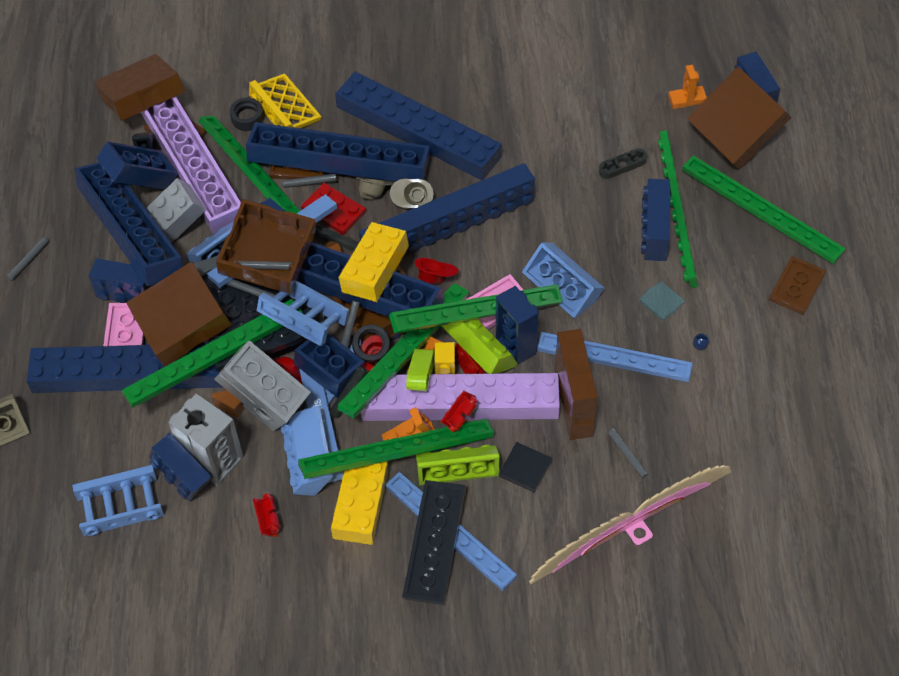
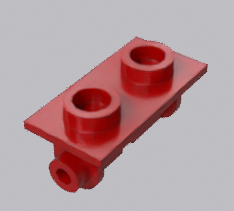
(466, 363)
(465, 404)
(267, 519)

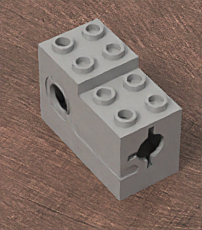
(262, 386)
(208, 437)

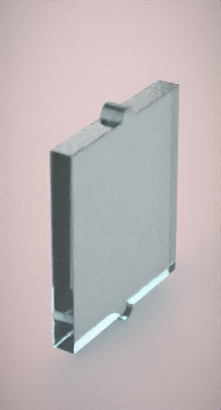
(661, 300)

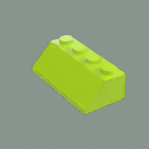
(481, 346)
(458, 464)

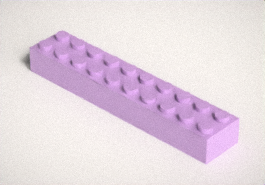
(193, 161)
(497, 396)

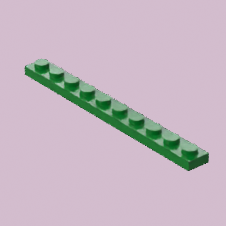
(250, 169)
(763, 209)
(678, 213)
(466, 310)
(200, 359)
(393, 361)
(394, 449)

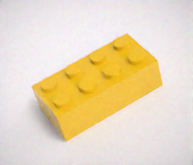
(373, 261)
(360, 503)

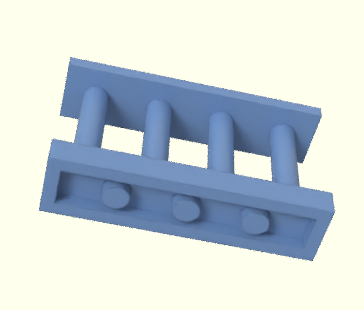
(298, 322)
(112, 483)

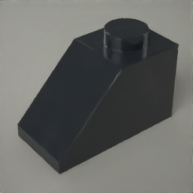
(144, 140)

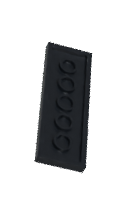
(434, 542)

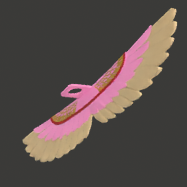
(631, 521)

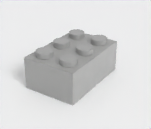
(176, 209)

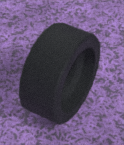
(244, 104)
(373, 329)

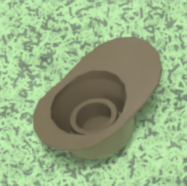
(372, 188)
(411, 193)

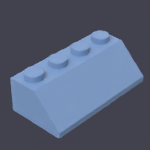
(211, 246)
(553, 267)
(302, 439)

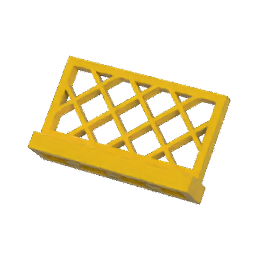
(273, 109)

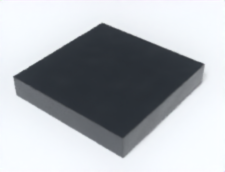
(525, 467)

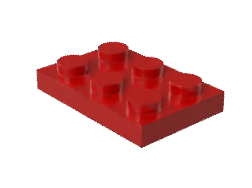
(344, 216)

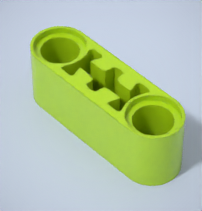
(420, 370)

